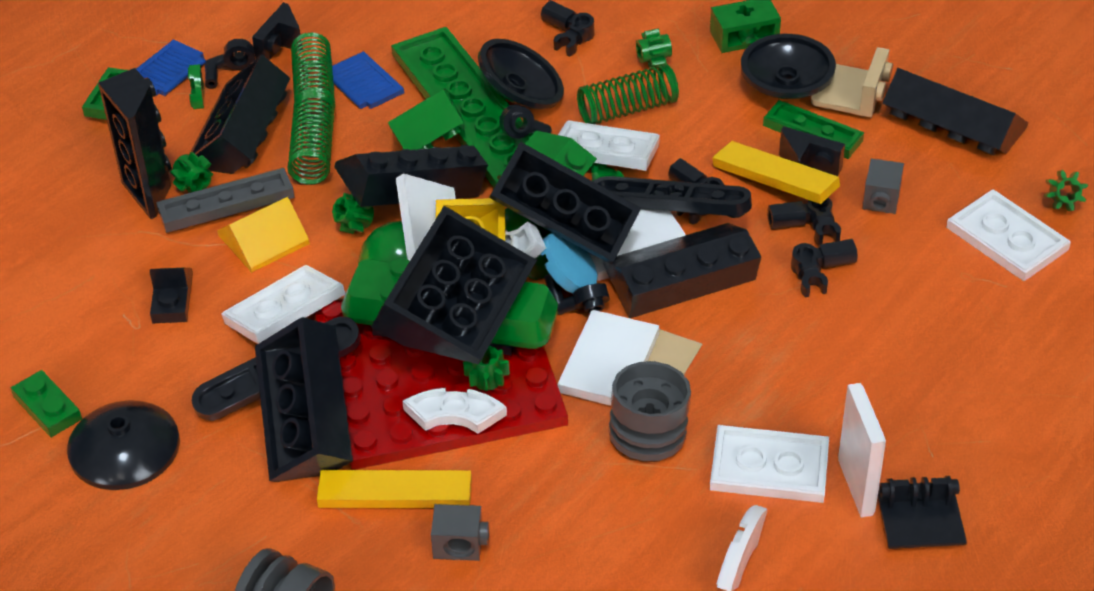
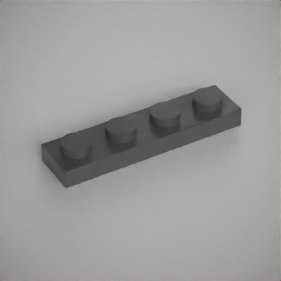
(224, 200)

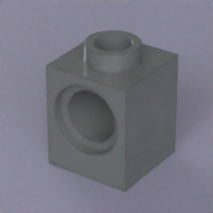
(883, 186)
(458, 532)

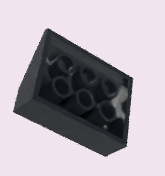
(454, 290)

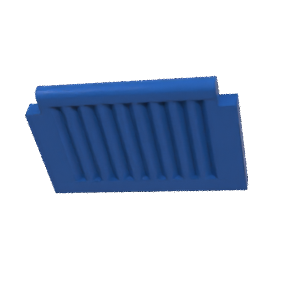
(170, 66)
(365, 81)

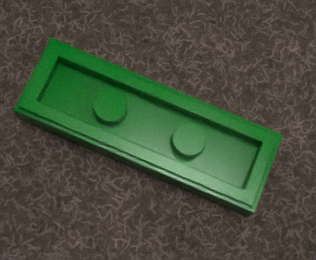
(799, 119)

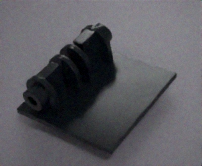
(921, 512)

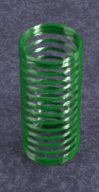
(663, 68)
(297, 69)
(294, 153)

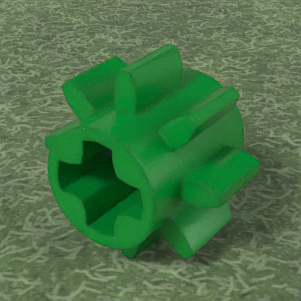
(653, 48)
(191, 172)
(1060, 183)
(351, 215)
(489, 372)

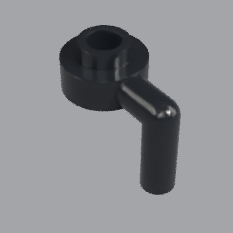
(230, 58)
(509, 117)
(585, 298)

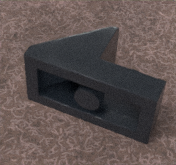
(276, 32)
(812, 150)
(170, 294)

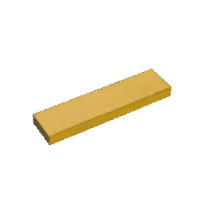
(776, 172)
(393, 488)

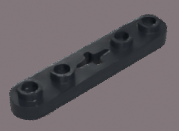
(681, 196)
(241, 384)

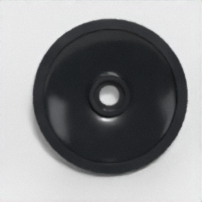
(788, 66)
(520, 74)
(123, 445)

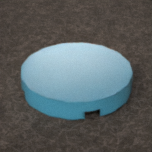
(568, 263)

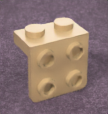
(857, 89)

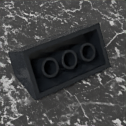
(953, 111)
(241, 116)
(137, 138)
(374, 174)
(565, 203)
(684, 268)
(303, 401)

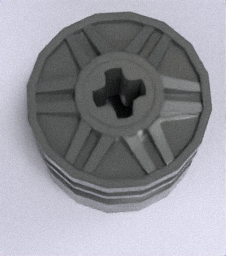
(649, 410)
(276, 572)

